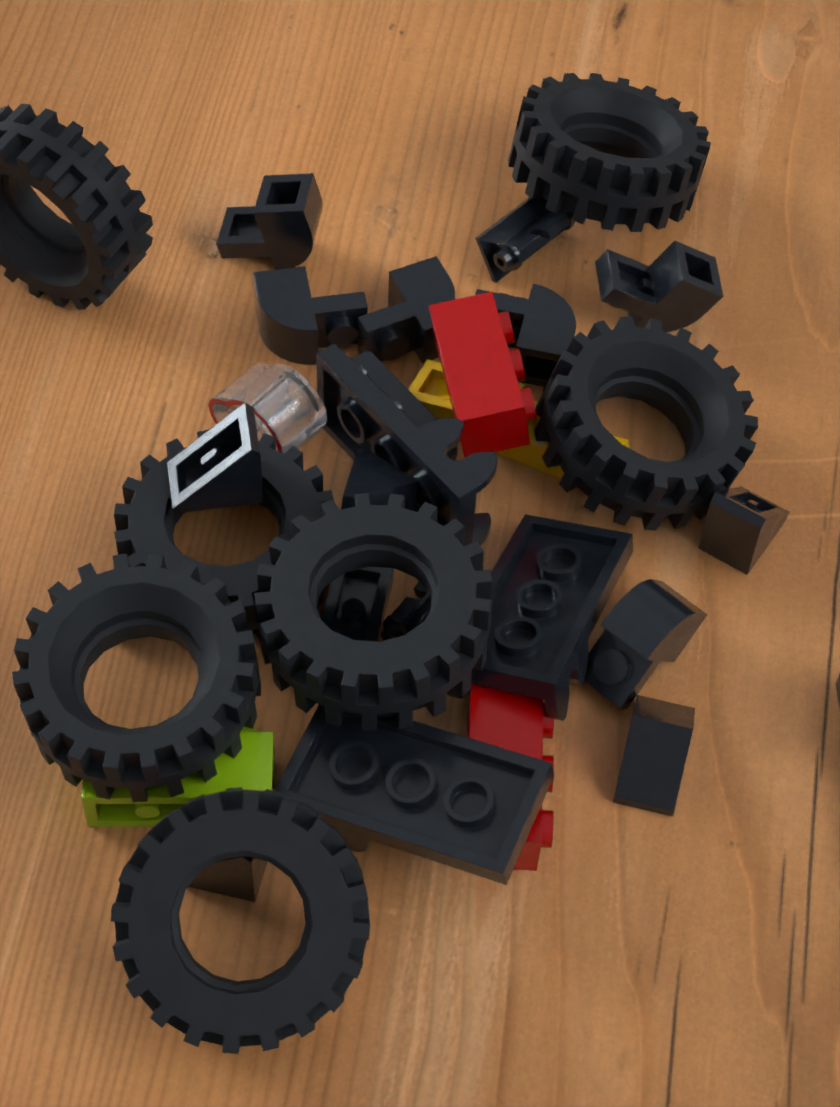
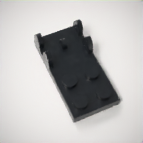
(375, 421)
(546, 606)
(419, 791)

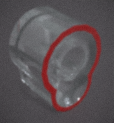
(281, 400)

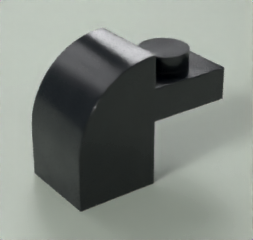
(278, 225)
(672, 289)
(407, 319)
(297, 324)
(541, 329)
(639, 633)

